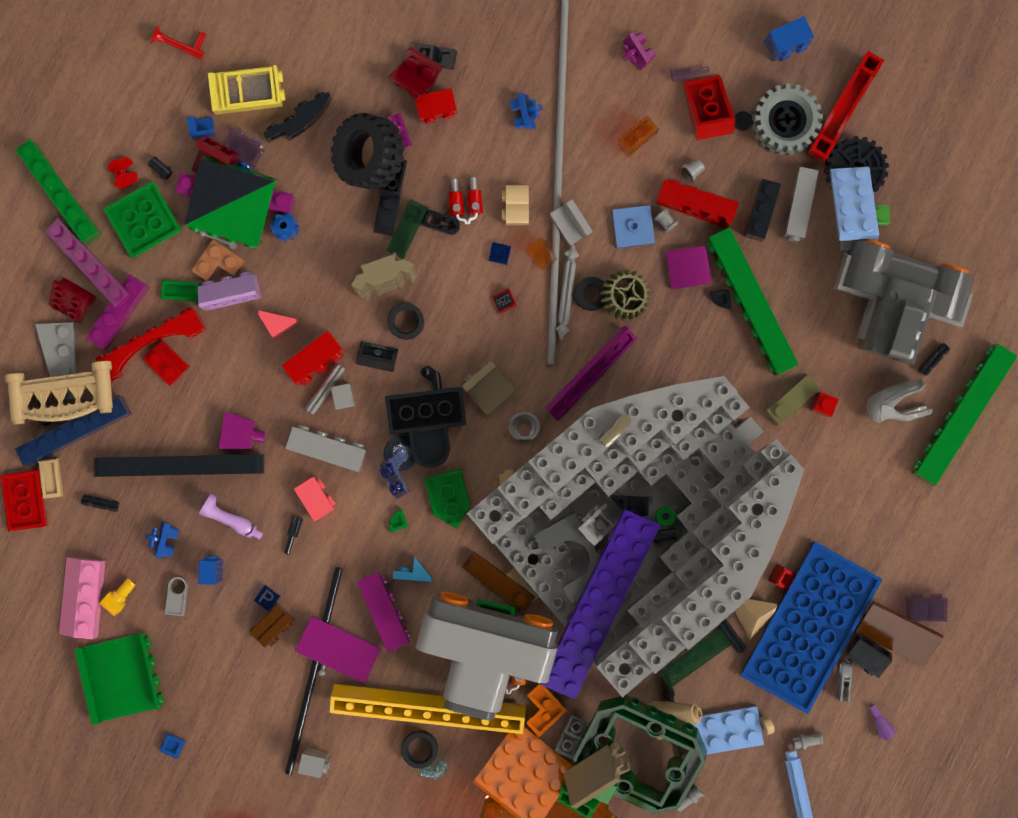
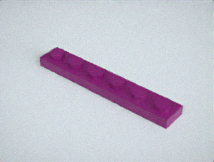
(88, 263)
(591, 373)

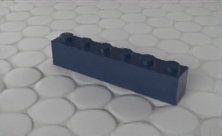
(71, 433)

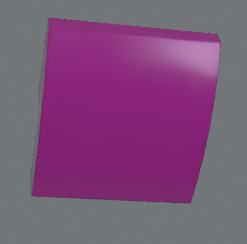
(689, 267)

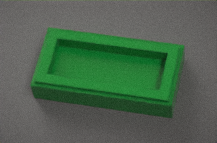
(179, 291)

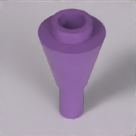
(884, 727)

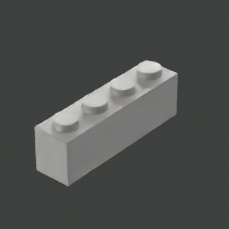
(326, 449)

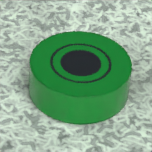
(665, 516)

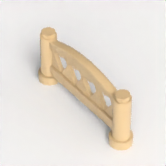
(21, 392)

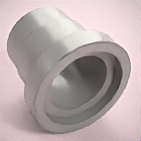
(692, 169)

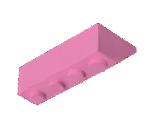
(82, 598)

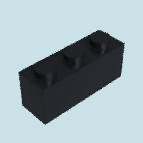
(762, 210)

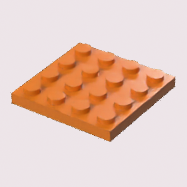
(523, 775)

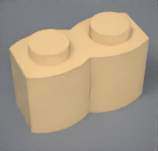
(516, 205)

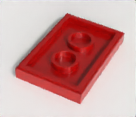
(23, 500)

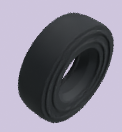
(579, 293)

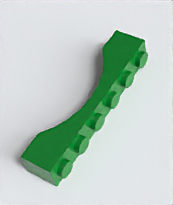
(58, 192)

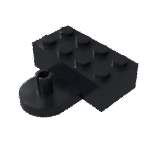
(427, 420)

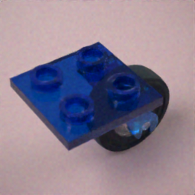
(397, 458)

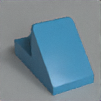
(418, 574)

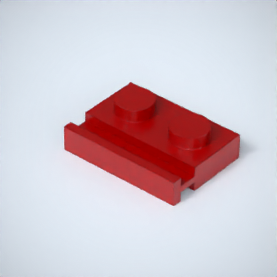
(166, 363)

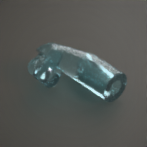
(435, 773)

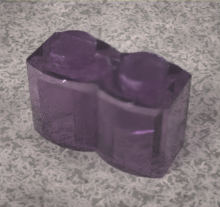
(927, 608)

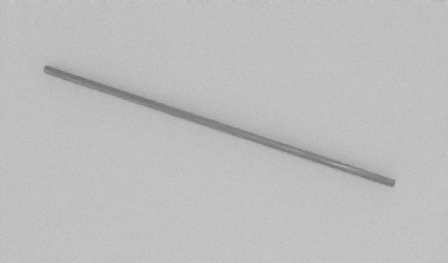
(558, 179)

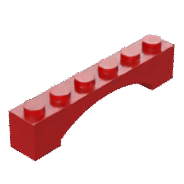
(845, 106)
(187, 323)

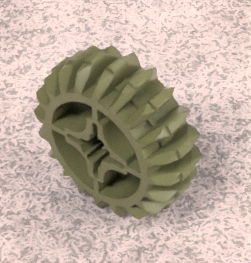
(640, 298)

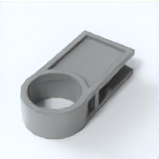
(176, 602)
(844, 681)

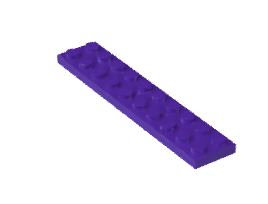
(601, 601)

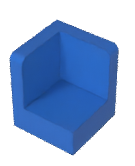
(200, 127)

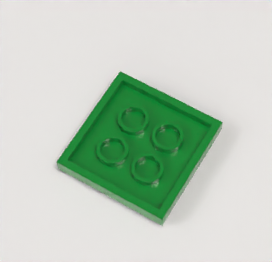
(142, 220)

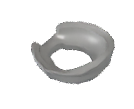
(524, 416)

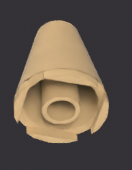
(683, 711)

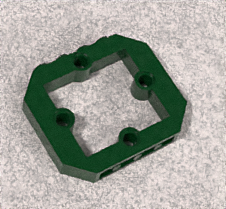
(669, 728)

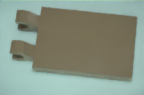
(595, 774)

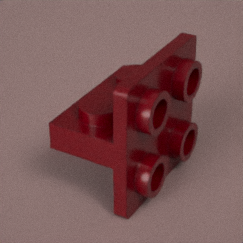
(70, 299)

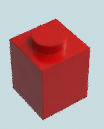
(824, 404)

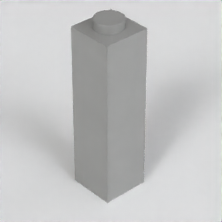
(800, 204)

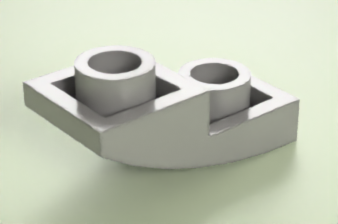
(570, 737)

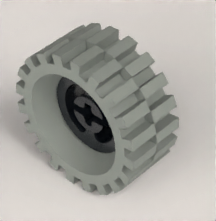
(783, 100)

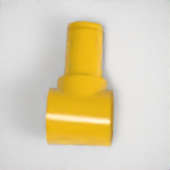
(115, 600)

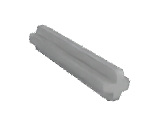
(324, 389)

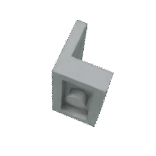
(570, 222)

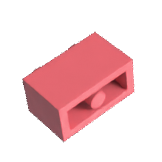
(315, 499)

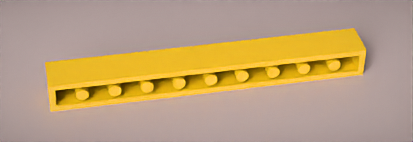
(419, 709)

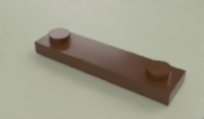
(498, 581)

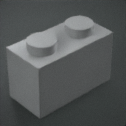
(314, 763)

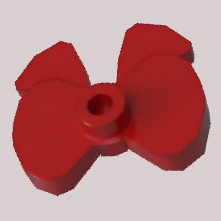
(122, 179)

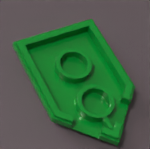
(448, 496)

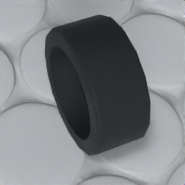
(391, 321)
(415, 763)

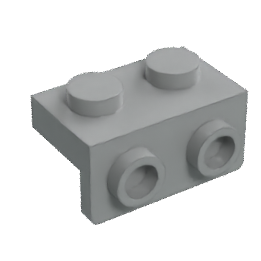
(595, 524)

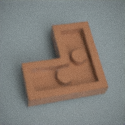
(215, 257)

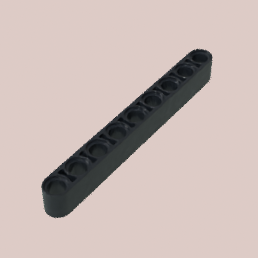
(178, 465)

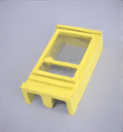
(246, 90)

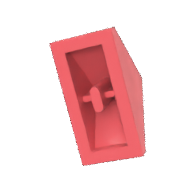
(276, 323)

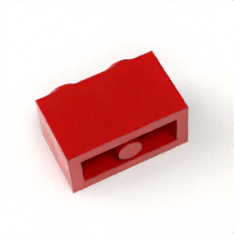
(436, 106)

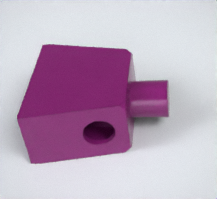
(239, 433)

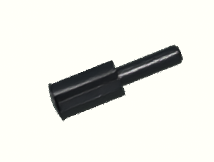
(293, 532)

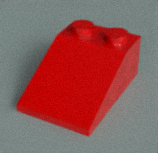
(709, 107)

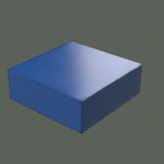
(172, 745)

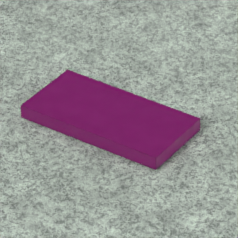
(337, 649)

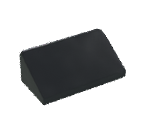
(377, 356)

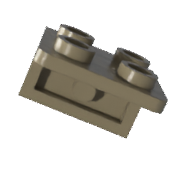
(488, 387)

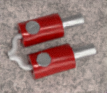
(456, 201)

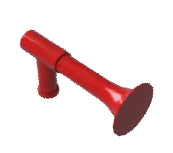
(194, 51)

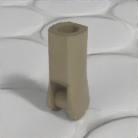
(615, 431)

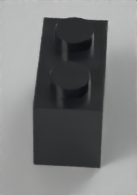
(868, 655)

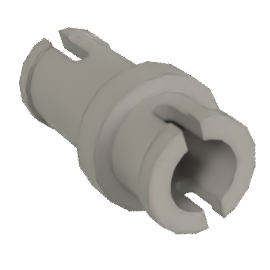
(807, 741)
(692, 797)

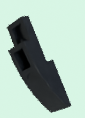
(307, 114)
(390, 203)

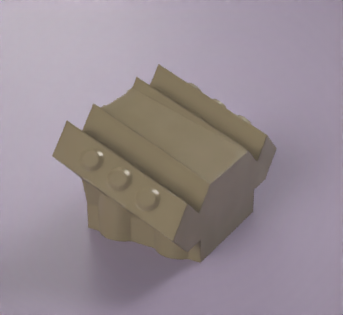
(383, 275)

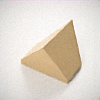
(754, 616)

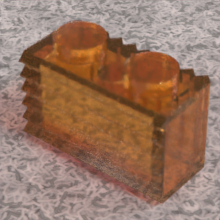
(637, 136)

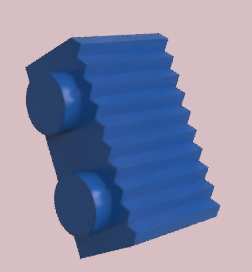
(210, 570)

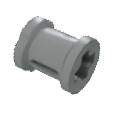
(666, 220)

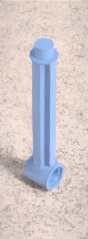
(798, 785)

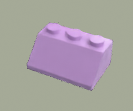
(228, 291)

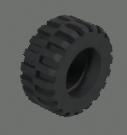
(386, 151)

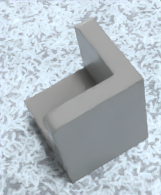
(343, 396)

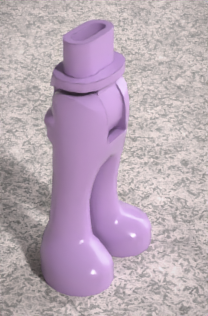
(237, 523)

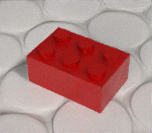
(314, 359)

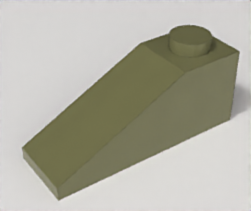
(791, 400)

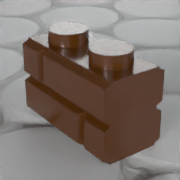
(272, 625)

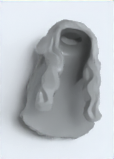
(881, 405)

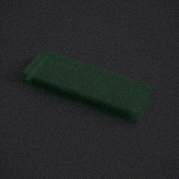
(407, 228)

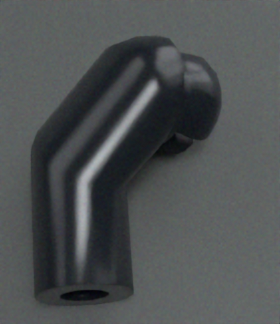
(432, 375)

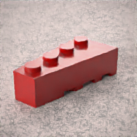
(697, 203)

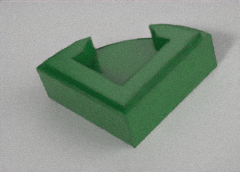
(398, 521)

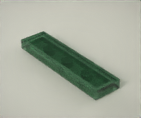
(694, 658)

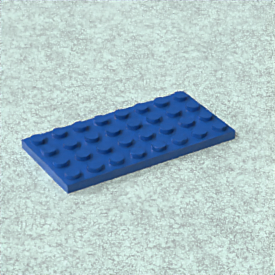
(811, 627)

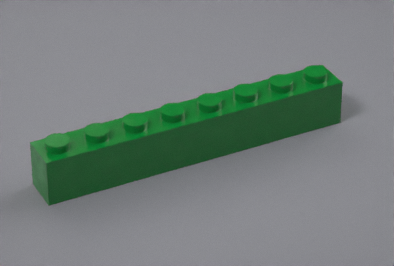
(752, 301)
(964, 414)

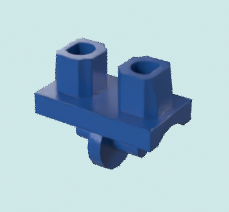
(528, 110)
(161, 548)

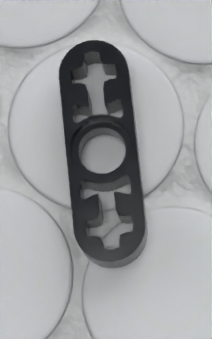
(448, 219)

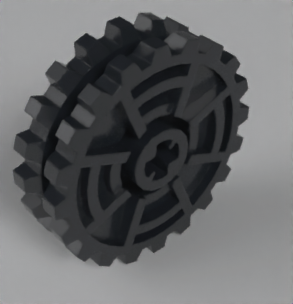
(859, 153)

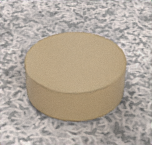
(767, 724)

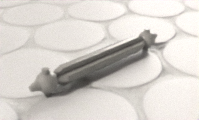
(567, 290)

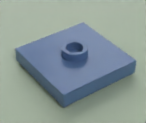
(633, 226)

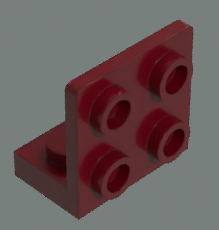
(416, 73)
(214, 150)

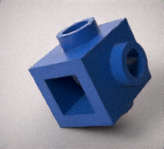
(287, 233)

